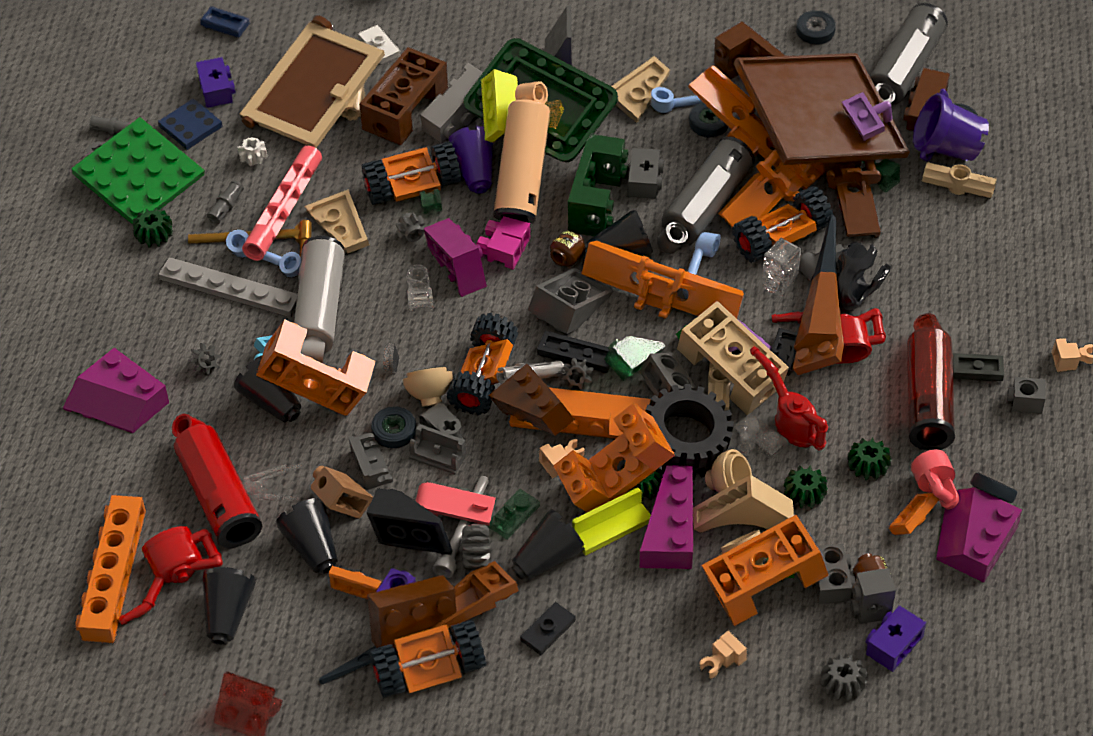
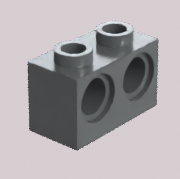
(664, 371)
(837, 573)

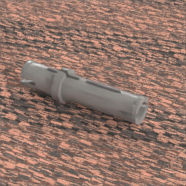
(543, 370)

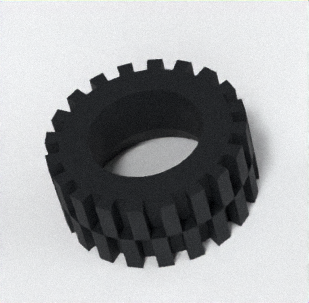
(699, 407)

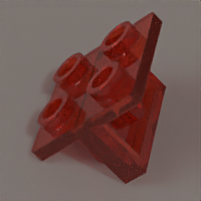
(245, 705)

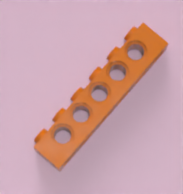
(121, 529)

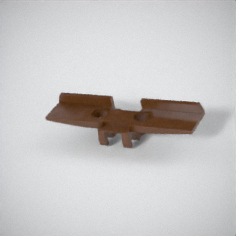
(856, 207)

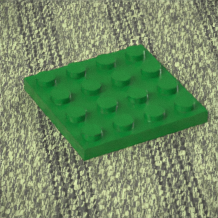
(137, 170)

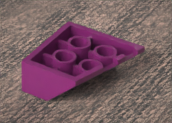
(117, 393)
(976, 532)

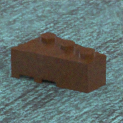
(531, 401)
(409, 609)

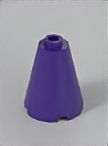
(474, 158)

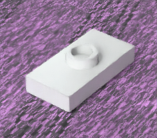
(377, 38)

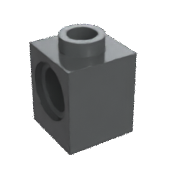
(1027, 395)

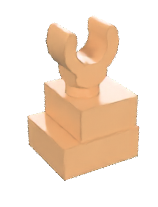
(1067, 355)
(550, 455)
(725, 651)

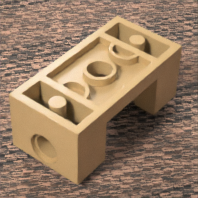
(712, 336)

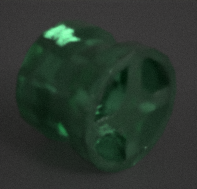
(430, 201)

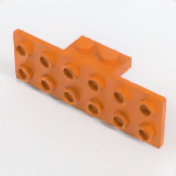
(591, 412)

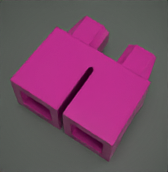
(507, 240)

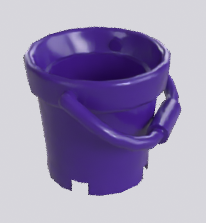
(948, 130)

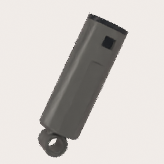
(908, 52)
(705, 193)

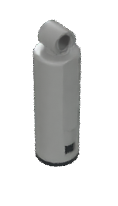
(319, 293)

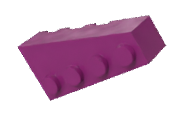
(670, 527)

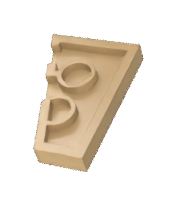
(636, 87)
(340, 220)

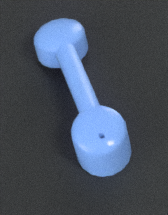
(664, 101)
(706, 245)
(288, 264)

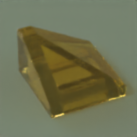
(556, 111)

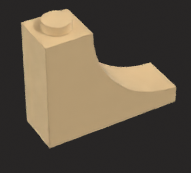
(743, 503)

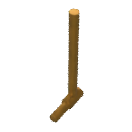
(300, 233)

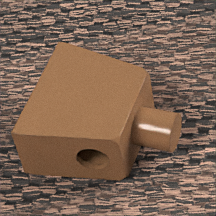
(329, 488)

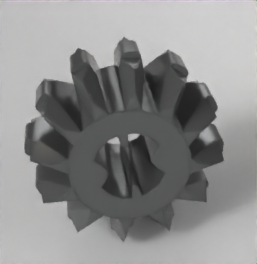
(475, 546)
(834, 681)

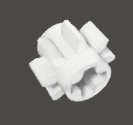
(252, 151)

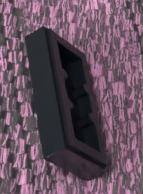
(784, 347)
(548, 628)

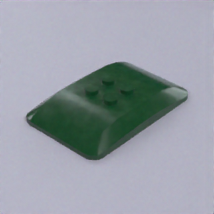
(582, 96)

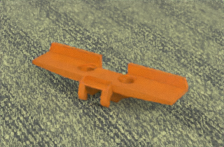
(725, 98)
(753, 199)
(616, 269)

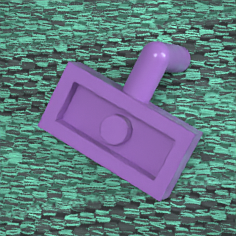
(865, 116)

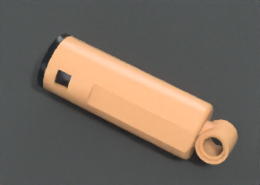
(523, 154)

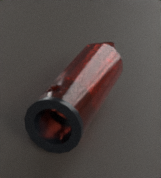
(930, 385)

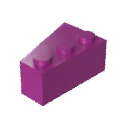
(458, 254)

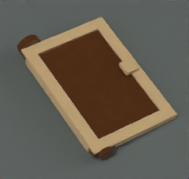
(312, 84)

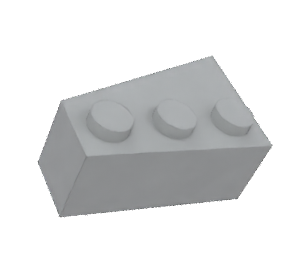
(448, 111)

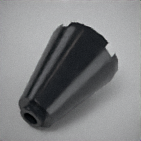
(626, 234)
(269, 396)
(310, 534)
(547, 547)
(225, 601)

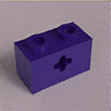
(214, 82)
(895, 638)

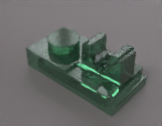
(513, 514)

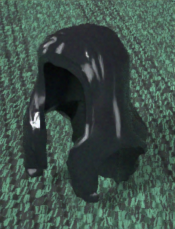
(850, 275)

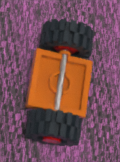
(411, 173)
(790, 223)
(478, 375)
(427, 658)

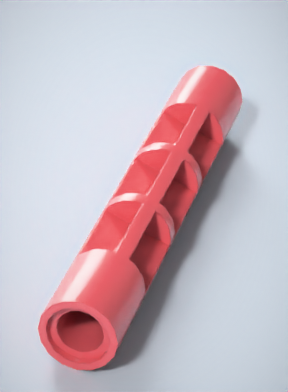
(282, 203)

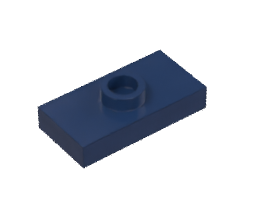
(224, 22)

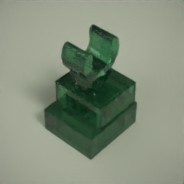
(889, 174)

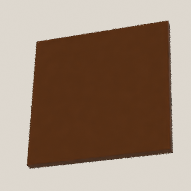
(804, 111)

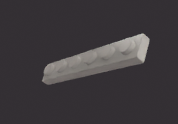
(229, 286)

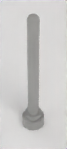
(446, 564)

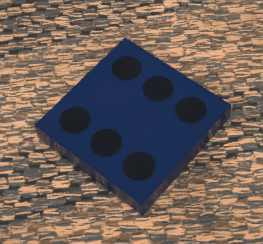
(190, 124)

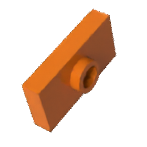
(913, 514)
(352, 582)

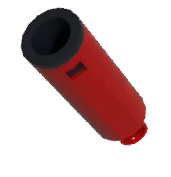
(215, 482)

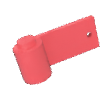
(455, 503)

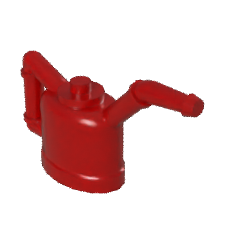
(855, 332)
(795, 414)
(174, 558)

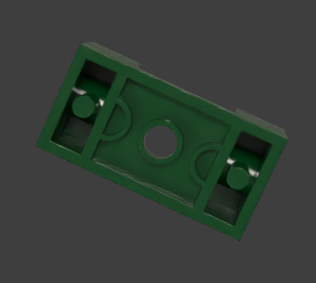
(600, 163)

